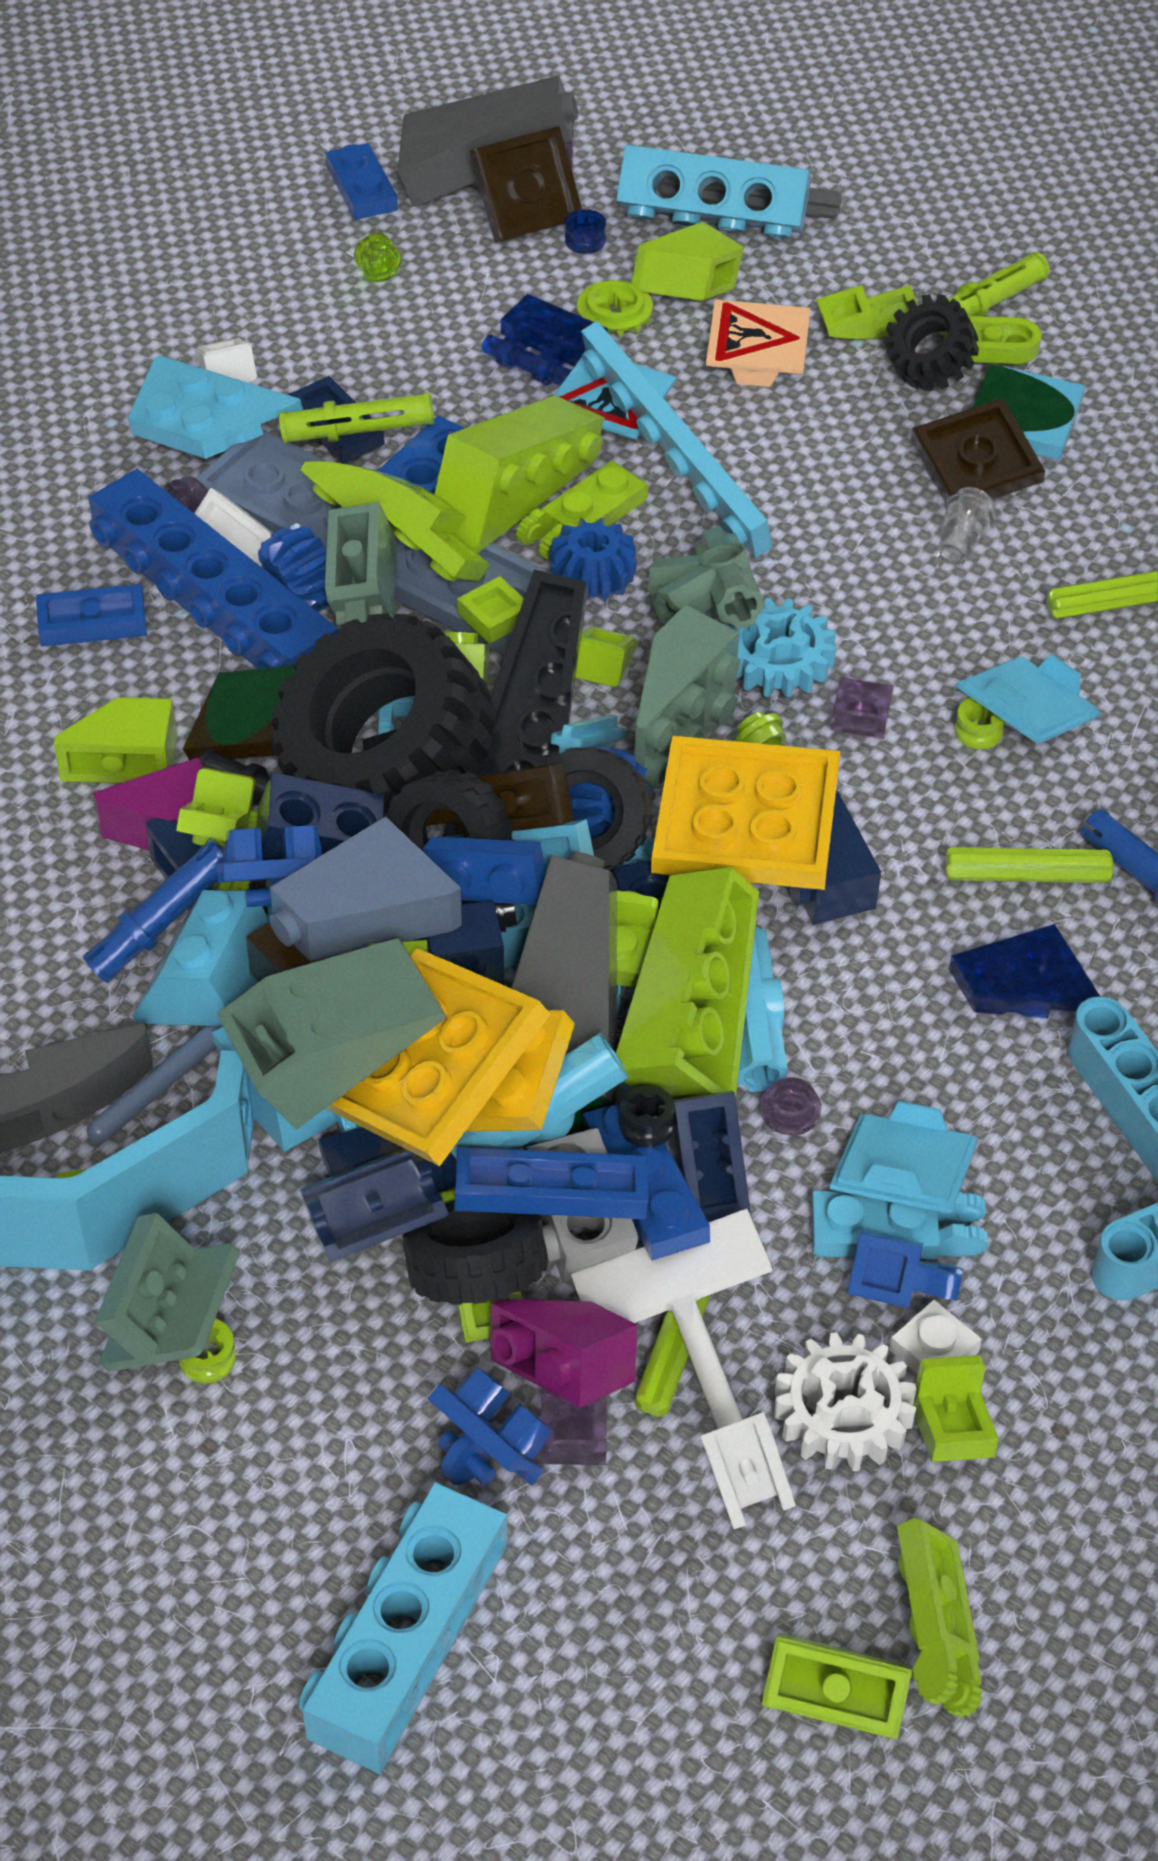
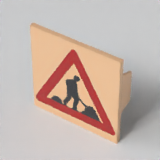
(758, 340)

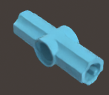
(762, 1043)
(583, 1077)

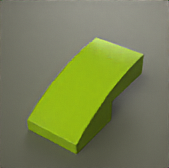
(855, 316)

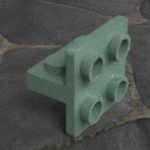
(162, 1296)

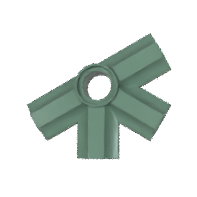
(710, 581)

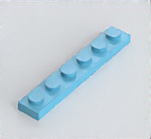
(682, 448)

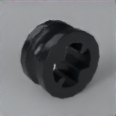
(647, 1102)

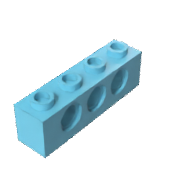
(645, 167)
(370, 1721)

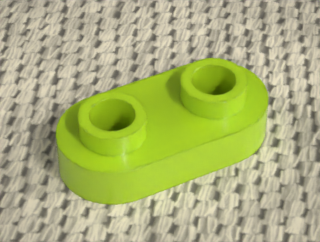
(1005, 339)

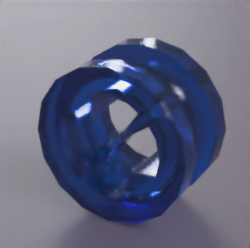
(585, 231)

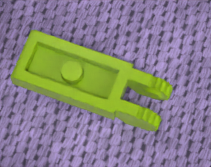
(605, 494)
(940, 1618)

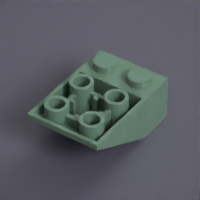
(685, 687)
(329, 1025)

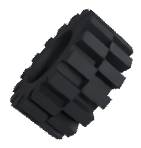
(919, 323)

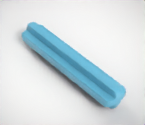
(589, 733)

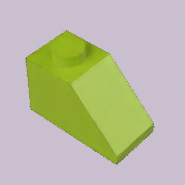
(118, 742)

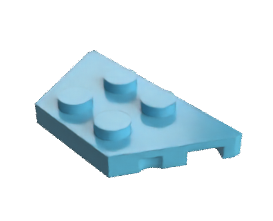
(202, 409)

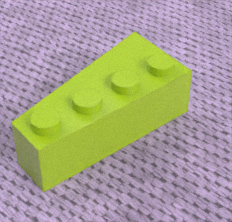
(515, 464)
(693, 987)

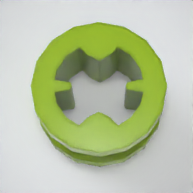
(972, 733)
(214, 1367)

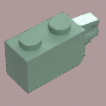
(360, 563)

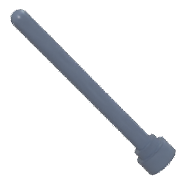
(152, 1086)

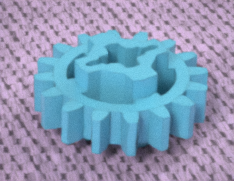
(785, 649)

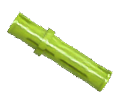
(1001, 285)
(297, 427)

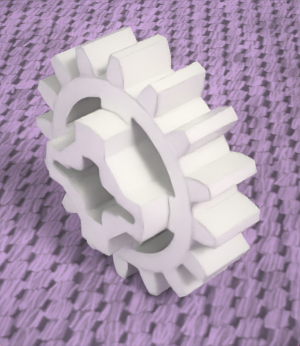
(854, 1423)

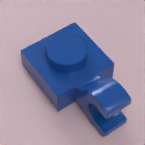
(891, 1268)

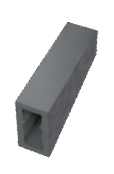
(439, 138)
(573, 949)

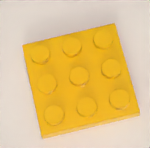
(747, 810)
(447, 1075)

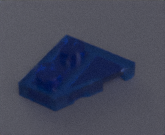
(1023, 975)

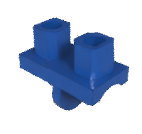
(245, 860)
(511, 1445)

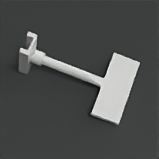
(636, 1288)

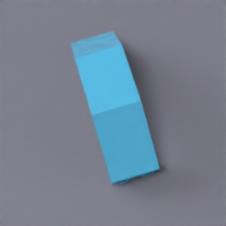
(91, 1215)

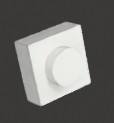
(933, 1335)

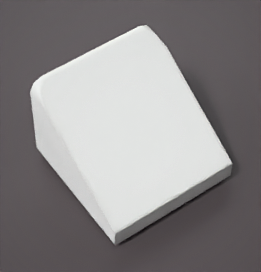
(228, 358)

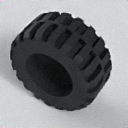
(356, 676)

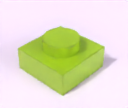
(491, 609)

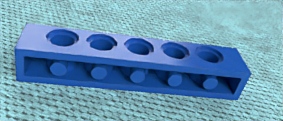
(204, 573)

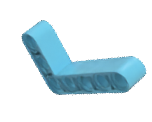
(1123, 1076)

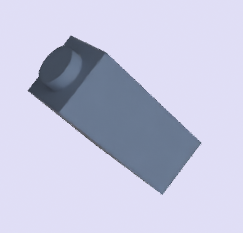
(364, 894)

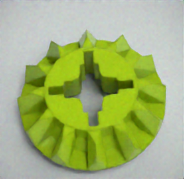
(633, 306)

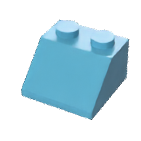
(203, 963)

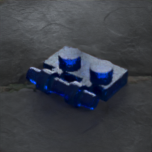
(545, 329)

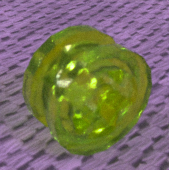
(383, 265)

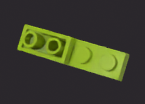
(412, 511)

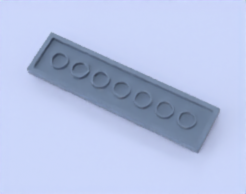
(268, 485)

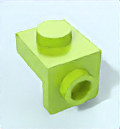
(218, 805)
(953, 1410)

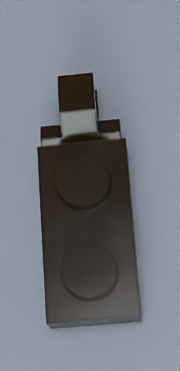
(532, 798)

